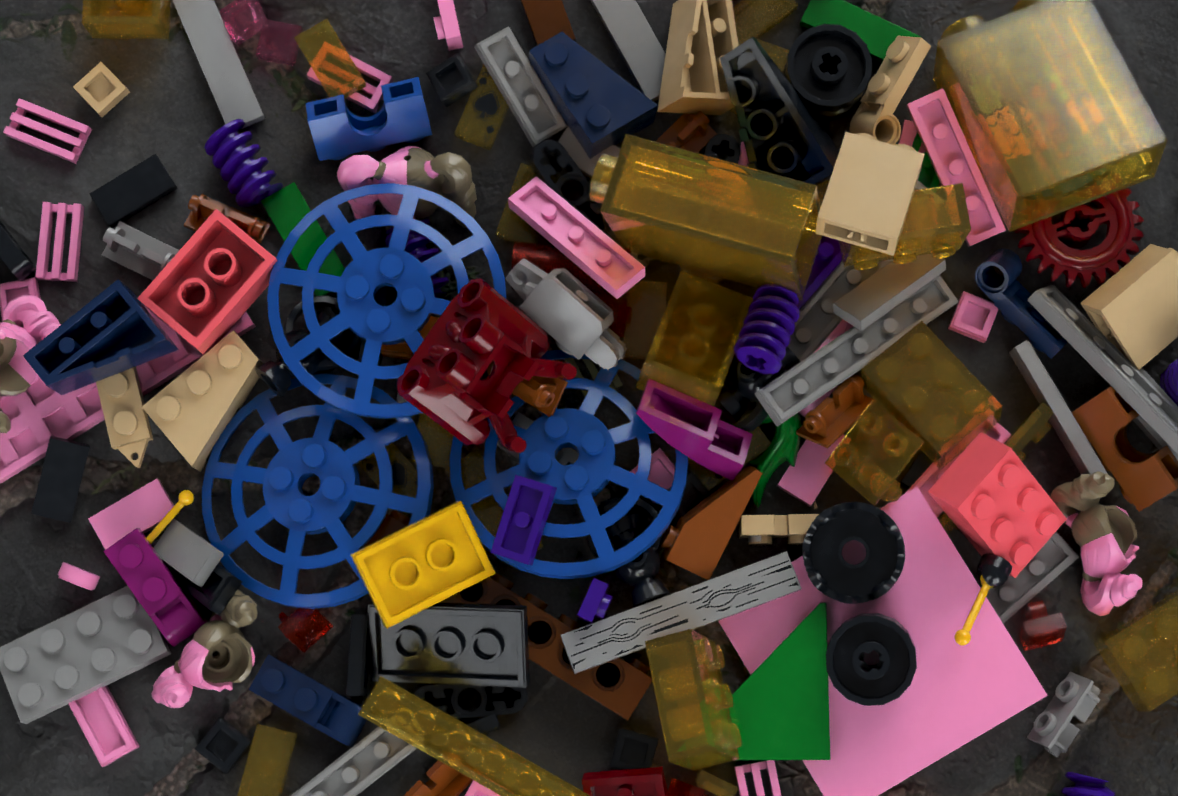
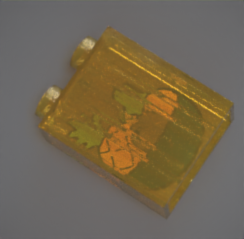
(1047, 108)
(709, 214)

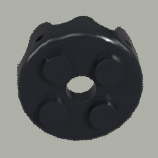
(848, 581)

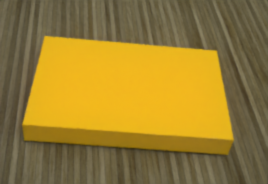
(422, 564)

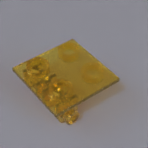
(875, 454)

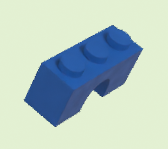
(341, 133)

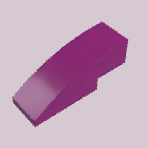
(694, 429)

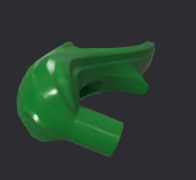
(783, 448)

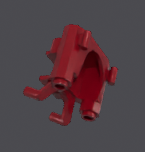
(454, 355)

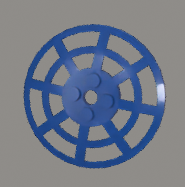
(358, 287)
(580, 480)
(324, 509)

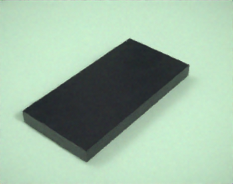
(453, 646)

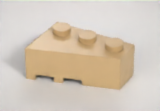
(692, 65)
(205, 398)

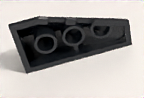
(774, 120)

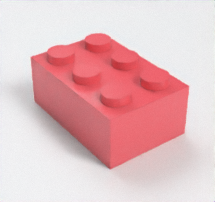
(210, 282)
(997, 502)

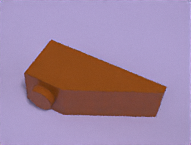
(706, 529)

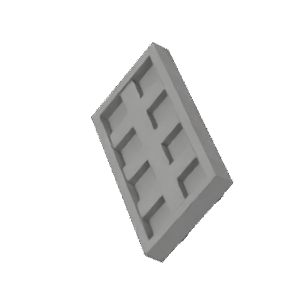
(79, 654)

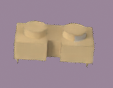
(762, 528)

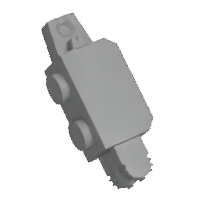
(568, 313)

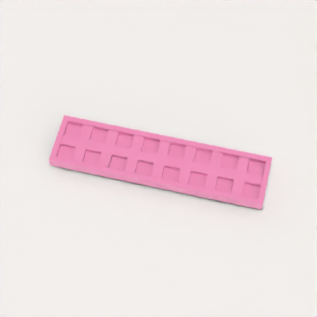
(45, 413)

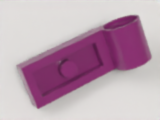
(155, 587)

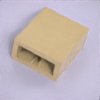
(869, 193)
(1139, 305)

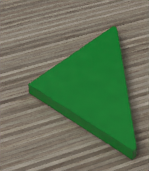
(786, 699)

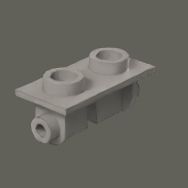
(137, 250)
(1073, 697)

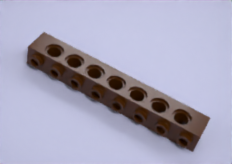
(619, 698)

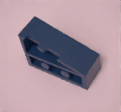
(590, 95)
(99, 341)

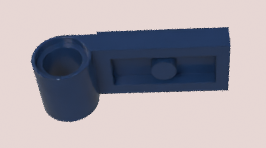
(1012, 301)
(309, 700)

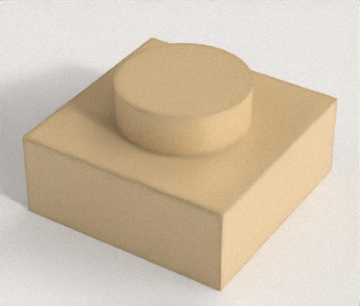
(101, 89)

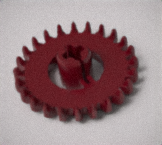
(1058, 255)

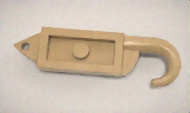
(124, 415)

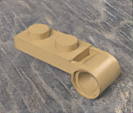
(887, 89)

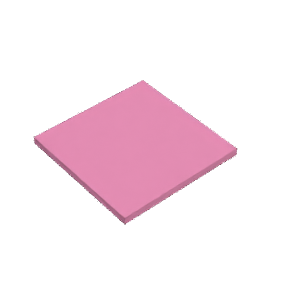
(955, 688)

